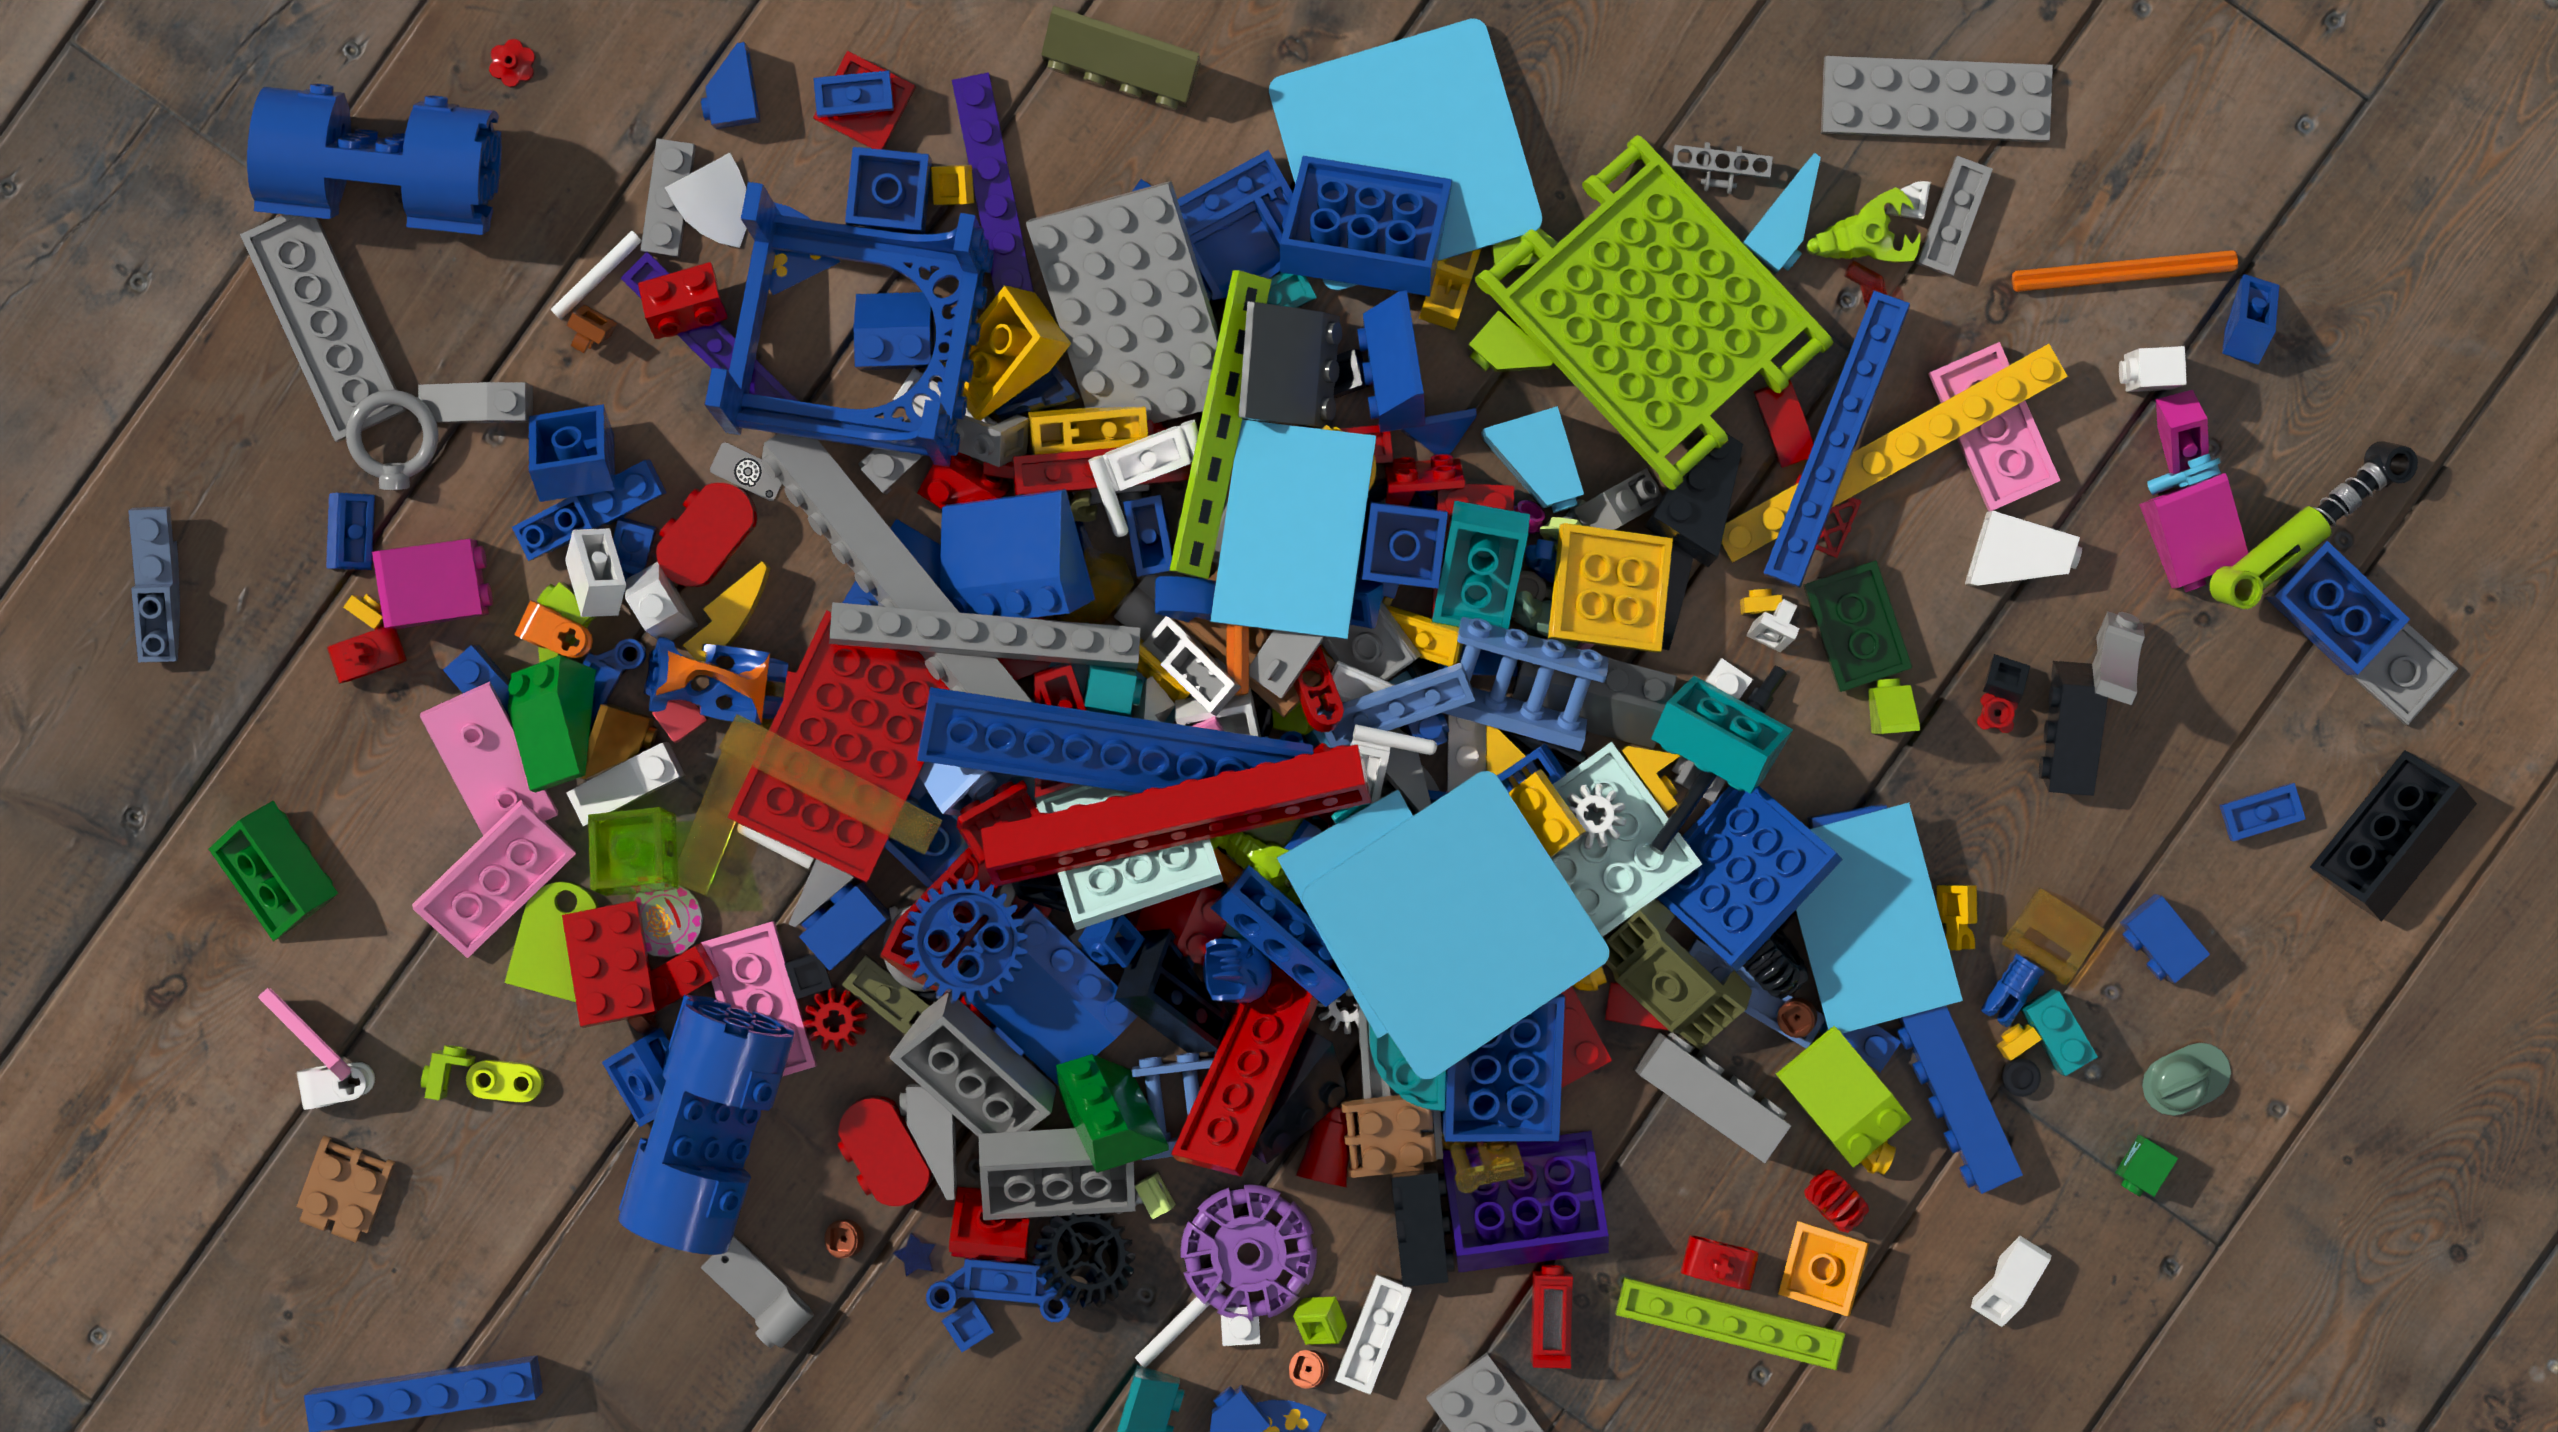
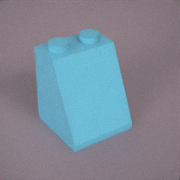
(1538, 457)

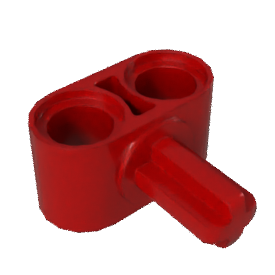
(366, 654)
(1719, 1262)

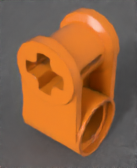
(549, 629)

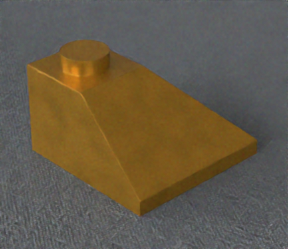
(617, 737)

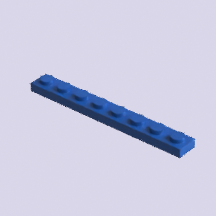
(1836, 439)

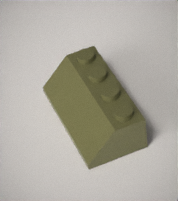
(1120, 57)

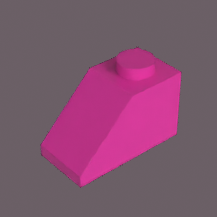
(2182, 429)

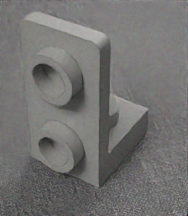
(993, 443)

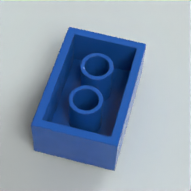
(2337, 608)

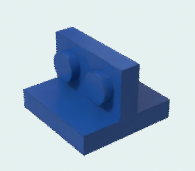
(639, 1076)

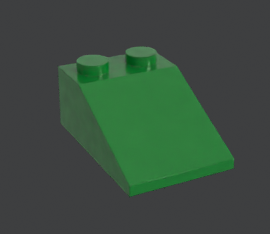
(552, 720)

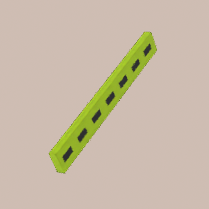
(1217, 434)

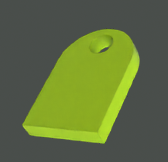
(540, 948)

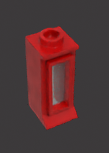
(1551, 1317)

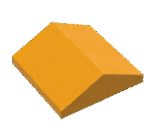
(1823, 1268)

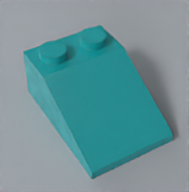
(1481, 565)

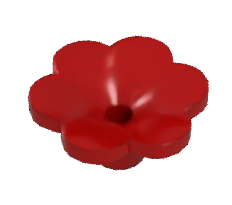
(519, 69)

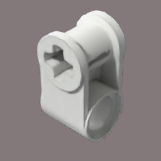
(323, 1088)

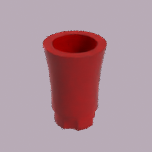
(1326, 1151)

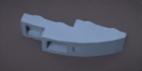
(156, 584)

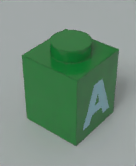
(2145, 1167)

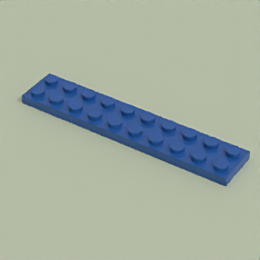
(1083, 744)

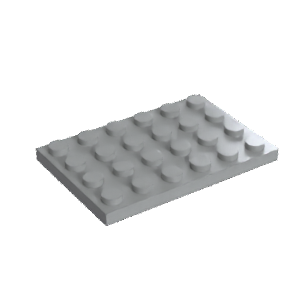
(1130, 301)

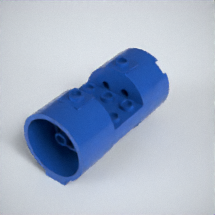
(306, 153)
(690, 1170)

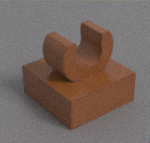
(590, 328)

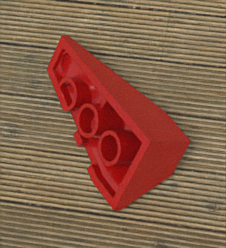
(963, 867)

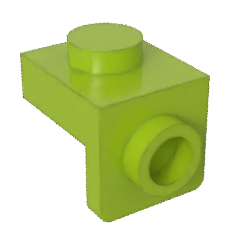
(437, 1075)

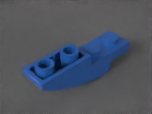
(554, 525)

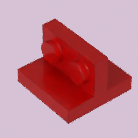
(986, 1239)

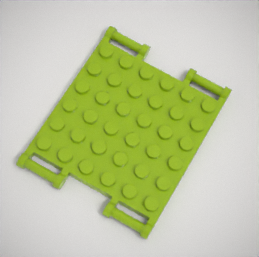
(1655, 310)

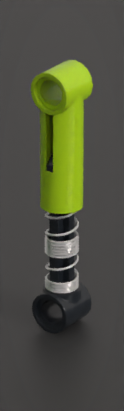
(2310, 527)

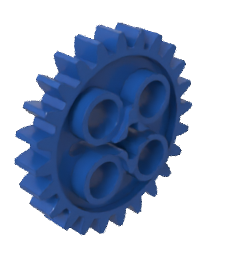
(990, 963)

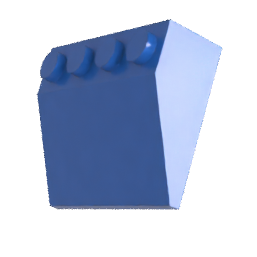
(1365, 225)
(1013, 557)
(1058, 1000)
(1510, 1083)

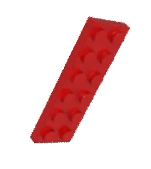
(1246, 1077)

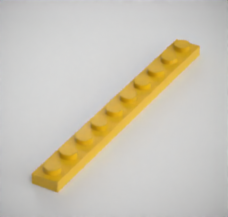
(1907, 444)

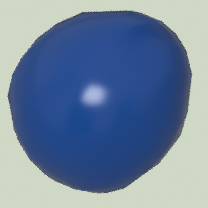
(1236, 971)

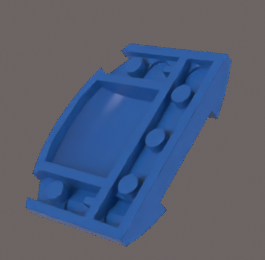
(1238, 223)

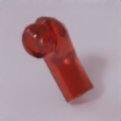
(1867, 279)

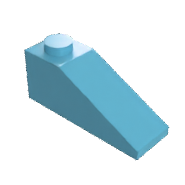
(1783, 226)

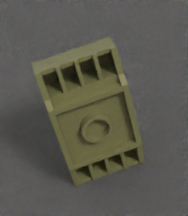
(1671, 980)

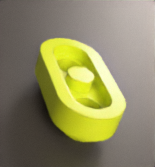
(503, 1080)

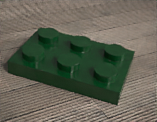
(1857, 626)

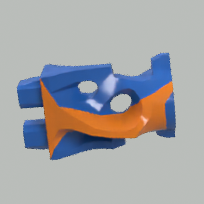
(745, 683)

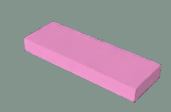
(305, 1033)

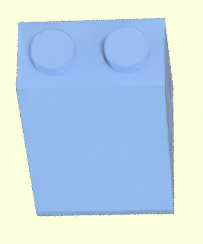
(958, 786)

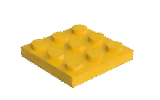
(1610, 588)

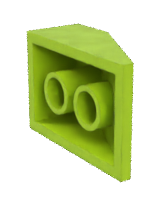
(1843, 1096)

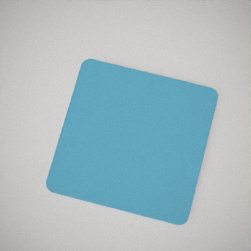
(1420, 109)
(1455, 925)

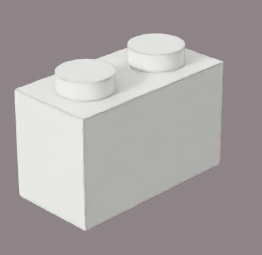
(2153, 369)
(595, 572)

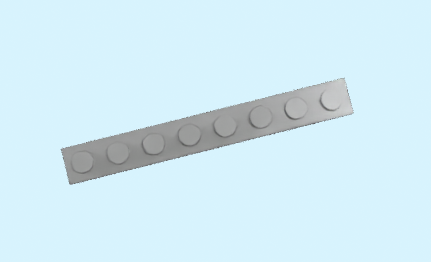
(984, 635)

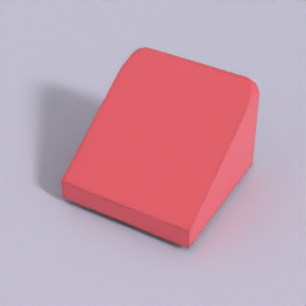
(679, 719)

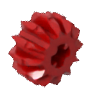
(826, 1010)
(1836, 1200)

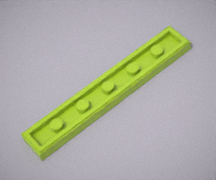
(1730, 1323)

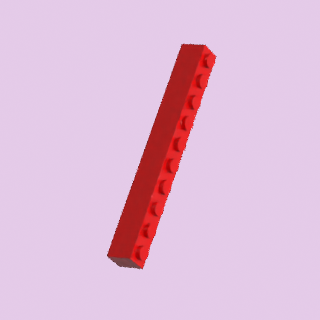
(1175, 815)

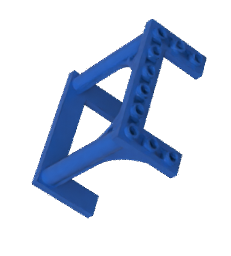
(956, 254)

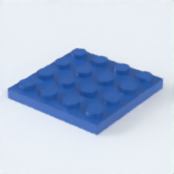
(1751, 874)

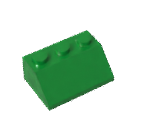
(273, 870)
(1108, 1112)

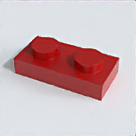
(682, 975)

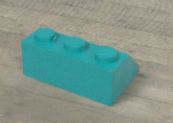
(1721, 734)
(1151, 1402)

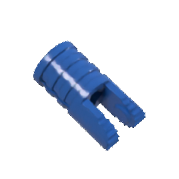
(2012, 990)

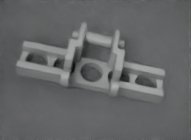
(1733, 168)

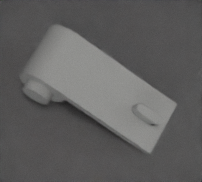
(1283, 660)
(760, 1292)

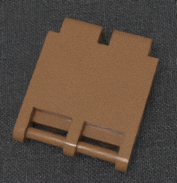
(1388, 1136)
(343, 1191)

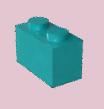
(1112, 688)
(2060, 1032)

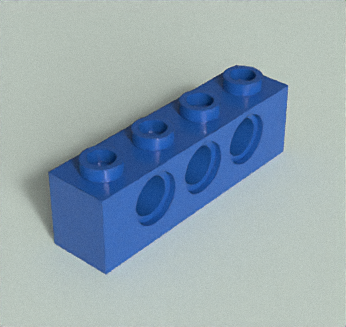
(1281, 933)

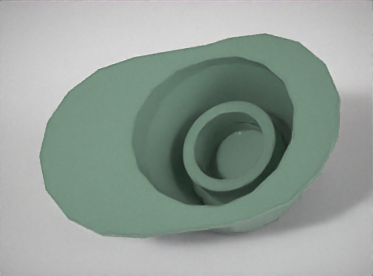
(2186, 1079)

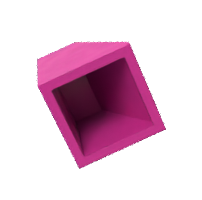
(2195, 531)
(432, 583)

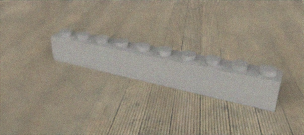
(875, 554)

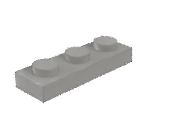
(1954, 216)
(663, 222)

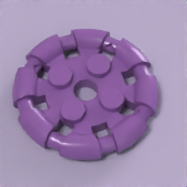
(1255, 1230)

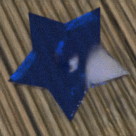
(915, 1255)

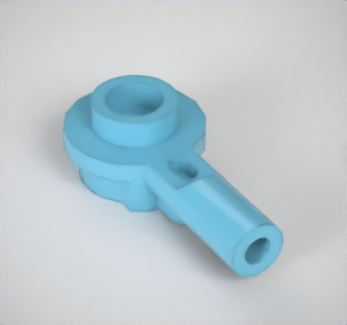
(2200, 469)

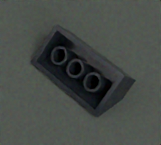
(2393, 835)

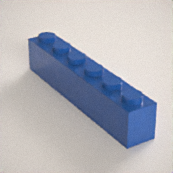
(1959, 1099)
(423, 1394)

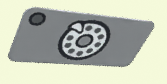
(744, 471)

